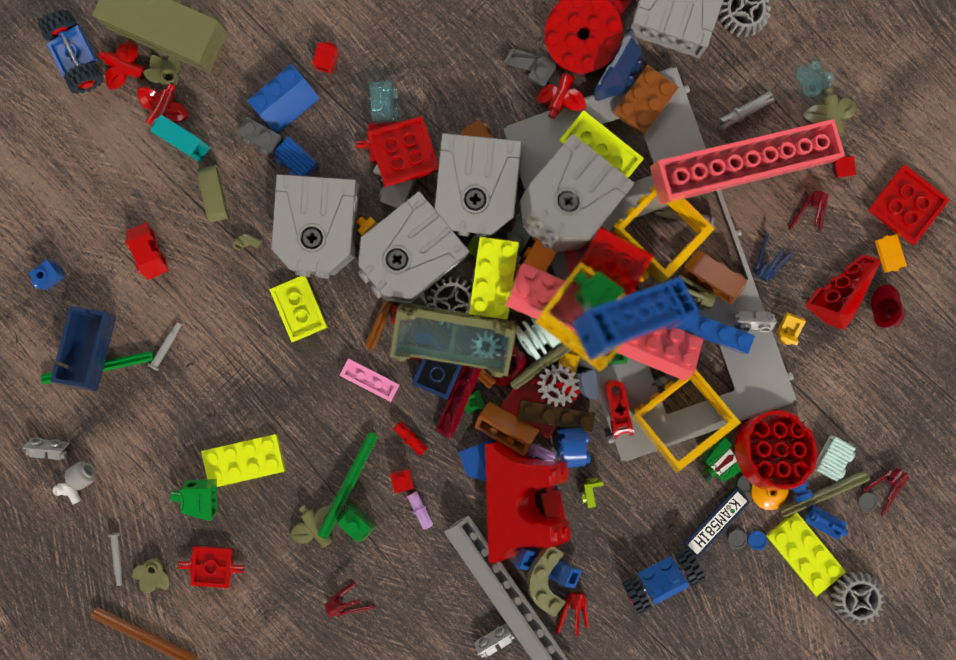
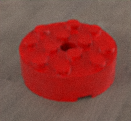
(586, 55)
(776, 451)

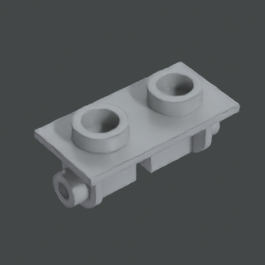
(763, 322)
(38, 447)
(486, 645)

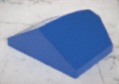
(475, 460)

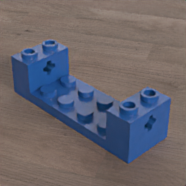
(634, 316)

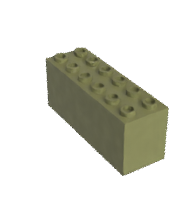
(166, 28)

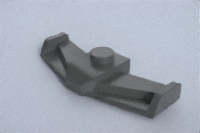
(542, 69)

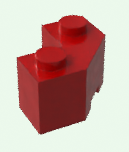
(145, 251)

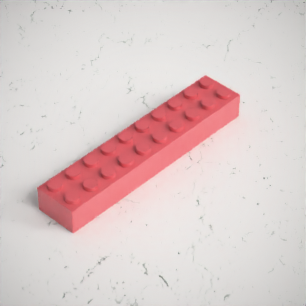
(746, 161)
(664, 349)

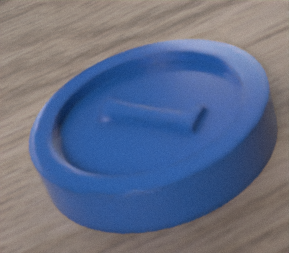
(757, 540)

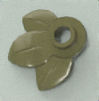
(161, 69)
(151, 578)

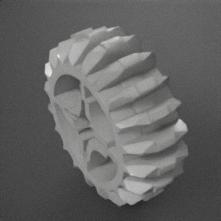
(747, 26)
(436, 299)
(847, 608)

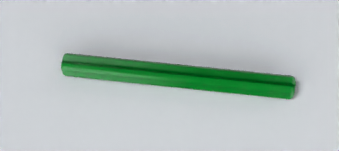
(115, 363)
(347, 486)

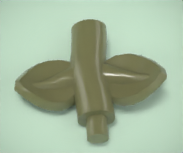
(832, 109)
(308, 530)

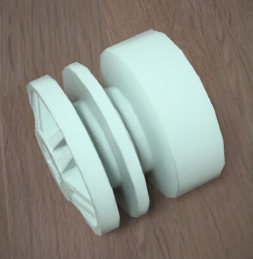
(535, 338)

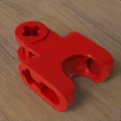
(621, 418)

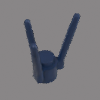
(767, 270)

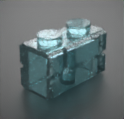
(382, 102)

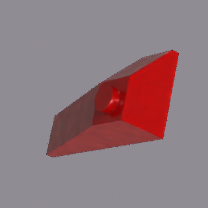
(841, 298)

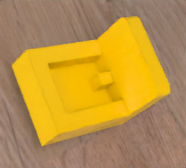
(790, 329)

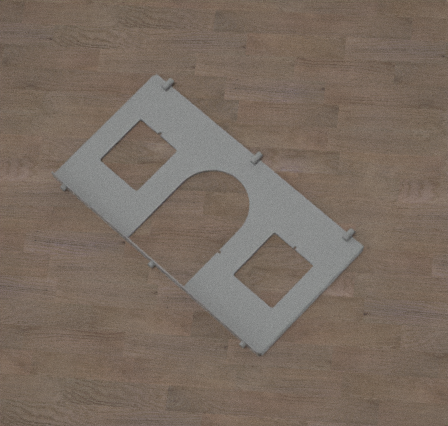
(757, 377)

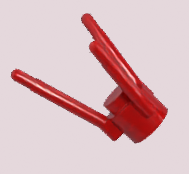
(577, 601)

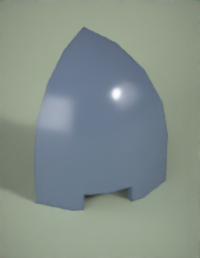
(587, 383)

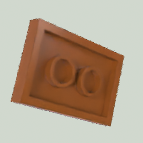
(645, 100)

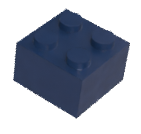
(437, 377)

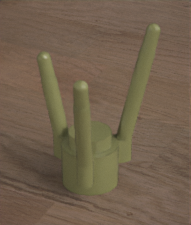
(703, 298)

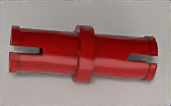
(410, 438)

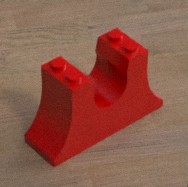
(512, 506)

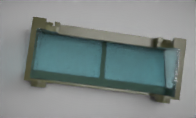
(453, 338)

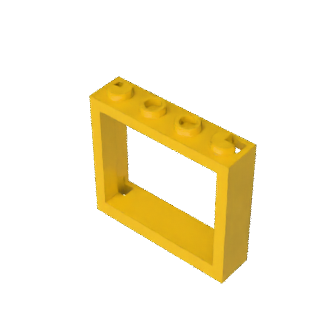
(687, 213)
(565, 334)
(711, 397)

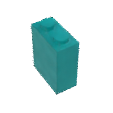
(180, 138)

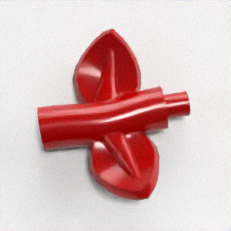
(122, 65)
(561, 96)
(161, 104)

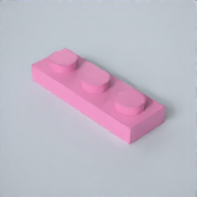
(369, 380)

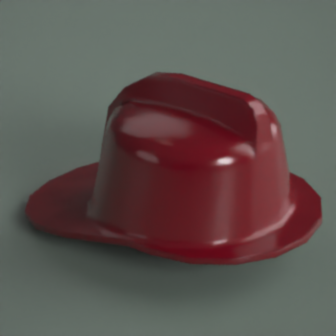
(887, 307)
(517, 365)

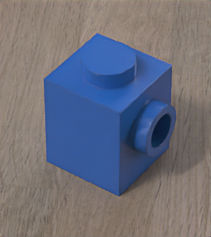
(46, 275)

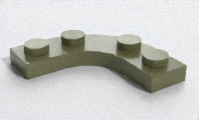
(538, 580)

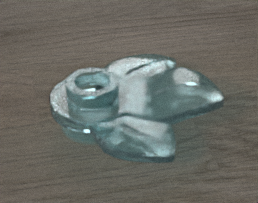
(814, 77)

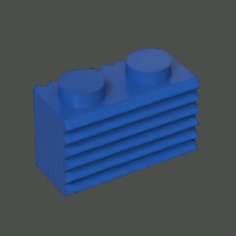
(295, 158)

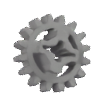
(566, 383)

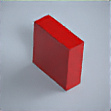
(845, 167)

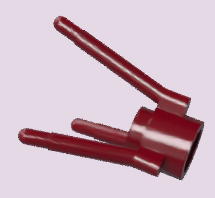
(819, 202)
(896, 479)
(337, 608)

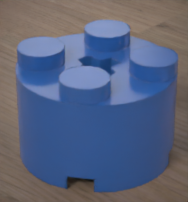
(572, 447)

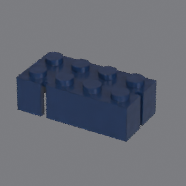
(83, 348)

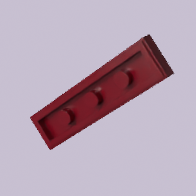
(457, 400)

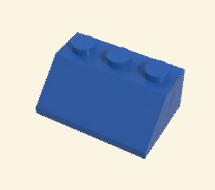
(283, 99)

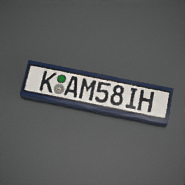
(716, 522)

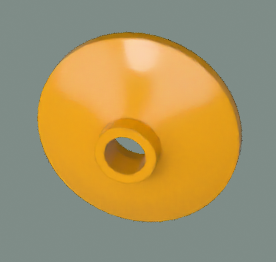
(767, 501)

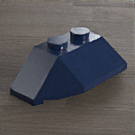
(621, 69)

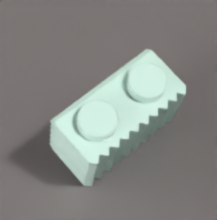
(834, 458)

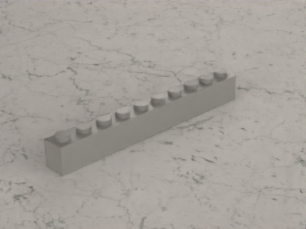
(503, 592)

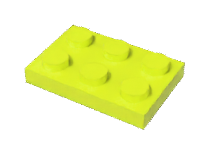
(298, 308)

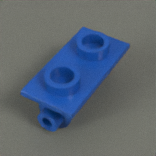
(826, 523)

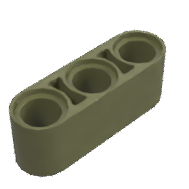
(213, 193)

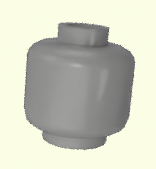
(80, 475)

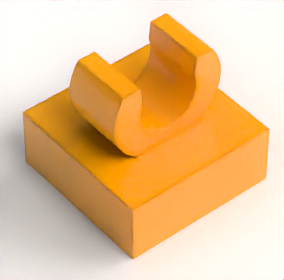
(366, 225)

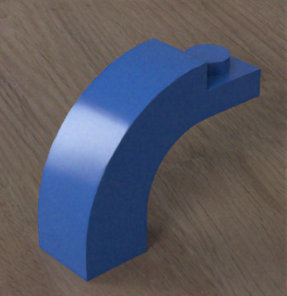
(563, 572)

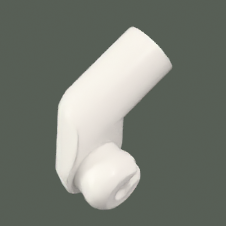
(63, 489)

